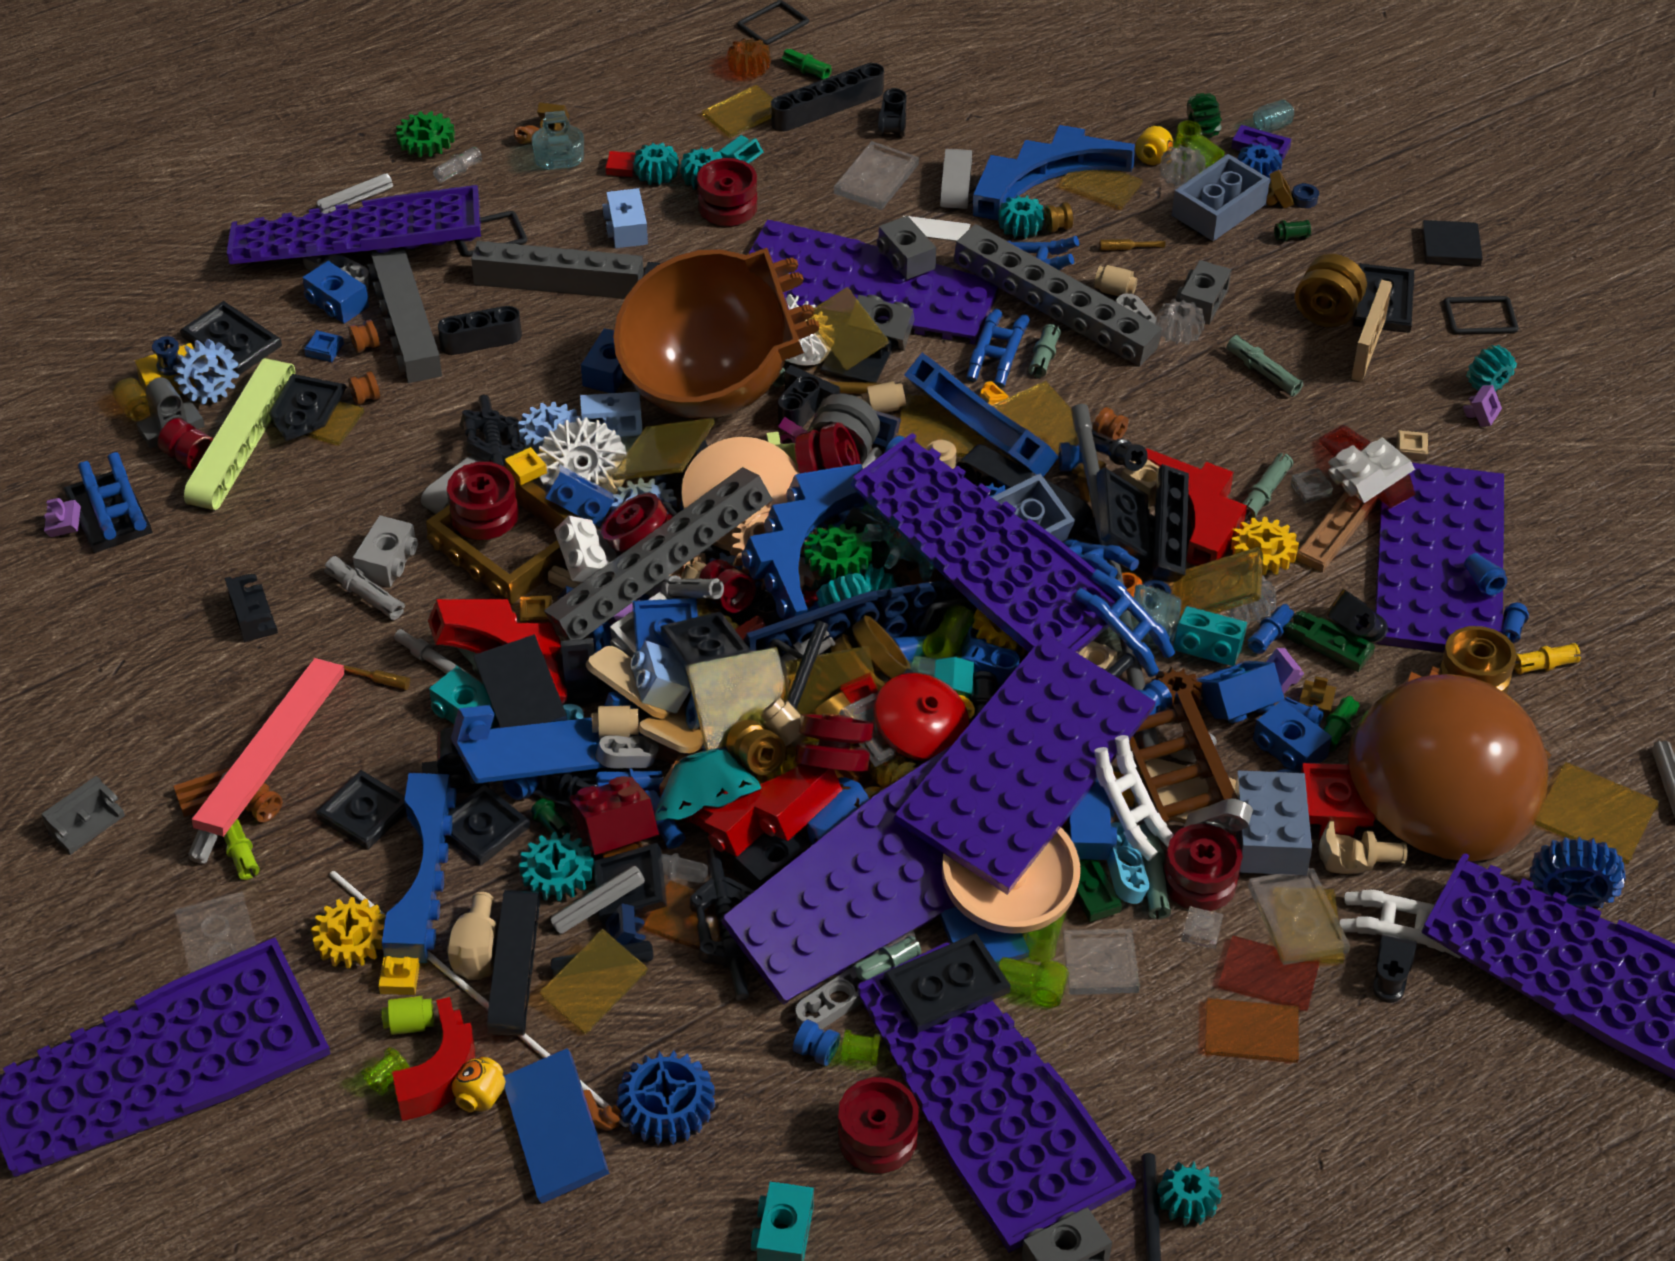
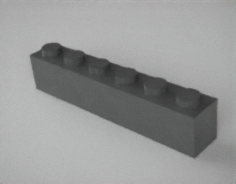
(555, 269)
(405, 315)

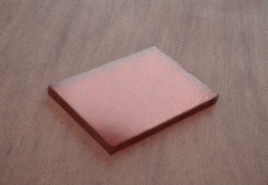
(1259, 972)

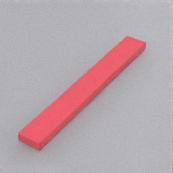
(267, 747)

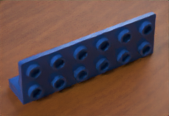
(526, 748)

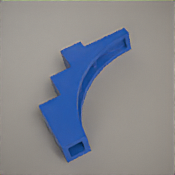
(1042, 161)
(776, 554)

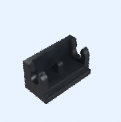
(250, 608)

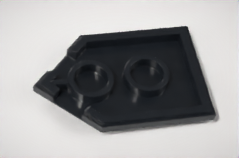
(305, 405)

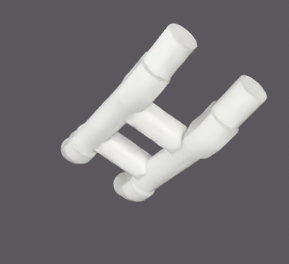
(1114, 792)
(1386, 925)

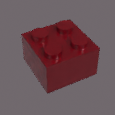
(613, 814)

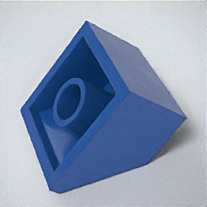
(1241, 690)

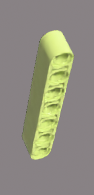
(237, 436)

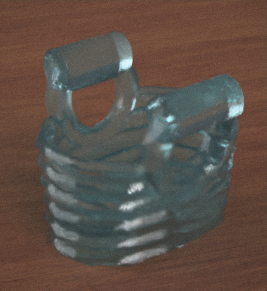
(558, 148)
(1161, 606)

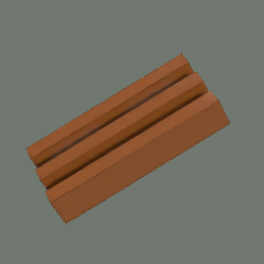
(195, 789)

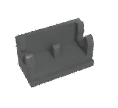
(82, 815)

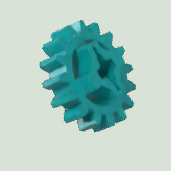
(573, 862)

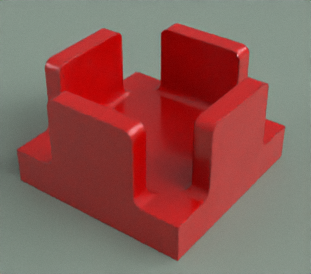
(1334, 798)

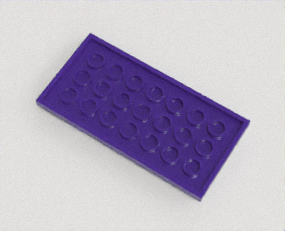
(1423, 551)
(1023, 763)

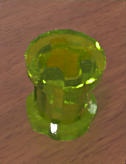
(860, 1047)
(380, 1074)

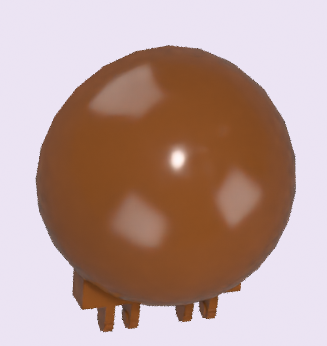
(710, 331)
(1450, 766)

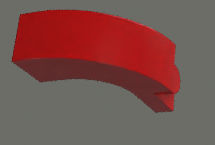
(428, 1085)

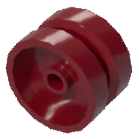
(727, 191)
(826, 449)
(482, 500)
(634, 521)
(834, 736)
(1202, 867)
(878, 1125)

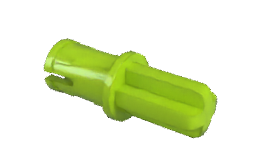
(240, 851)

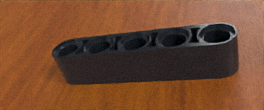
(827, 97)
(989, 466)
(513, 963)

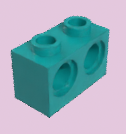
(1210, 636)

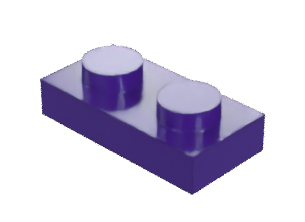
(1247, 135)

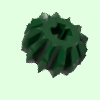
(1206, 112)

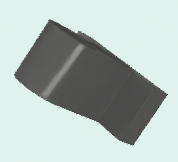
(165, 406)

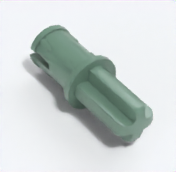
(888, 958)

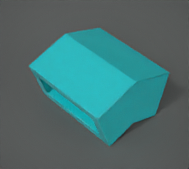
(742, 149)
(956, 673)

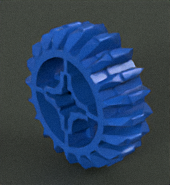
(1579, 870)
(685, 1086)

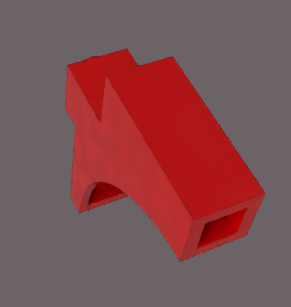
(1209, 508)
(490, 624)
(777, 809)

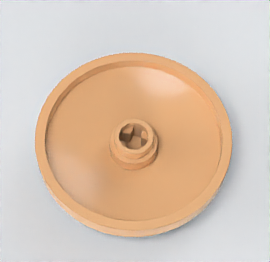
(729, 455)
(1034, 901)

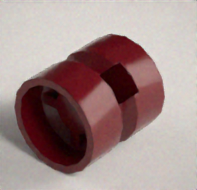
(183, 442)
(738, 586)

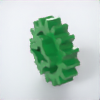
(425, 134)
(837, 551)

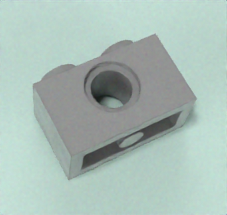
(386, 550)

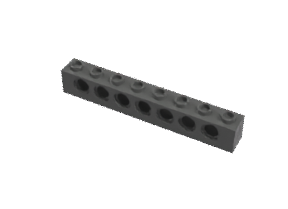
(1057, 295)
(658, 555)

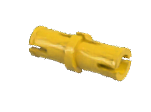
(1547, 658)

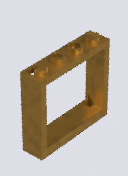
(482, 569)

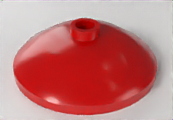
(912, 725)

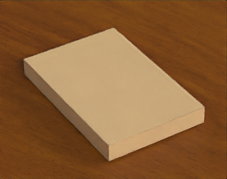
(1371, 331)

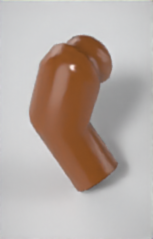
(524, 134)
(606, 1118)

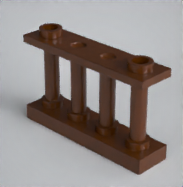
(1195, 739)

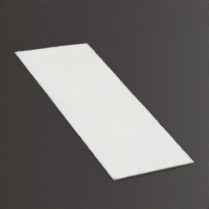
(940, 228)

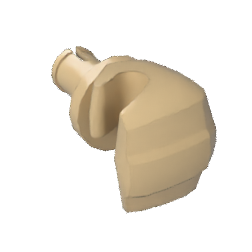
(1351, 856)
(472, 940)

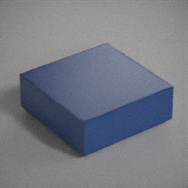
(324, 346)

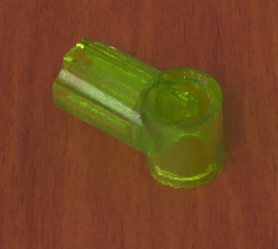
(1190, 134)
(950, 634)
(1044, 950)
(1042, 982)

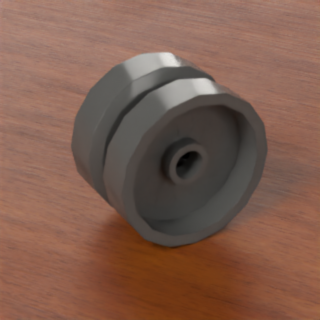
(854, 414)

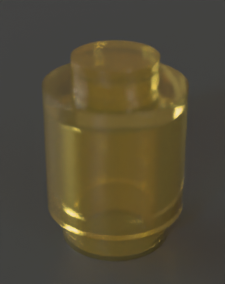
(131, 399)

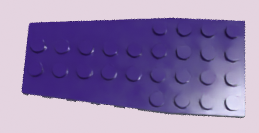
(377, 226)
(941, 298)
(992, 556)
(843, 896)
(1568, 959)
(160, 1059)
(1000, 1116)

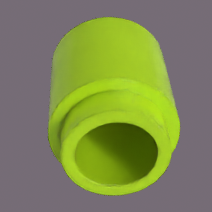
(408, 1015)

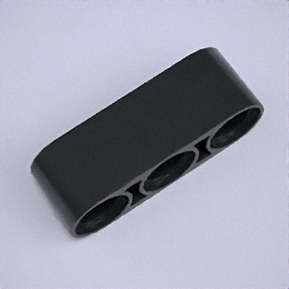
(479, 330)

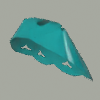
(700, 779)

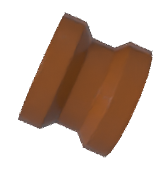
(364, 336)
(364, 388)
(1110, 424)
(264, 804)

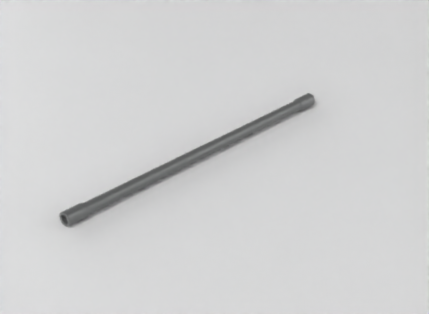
(1083, 429)

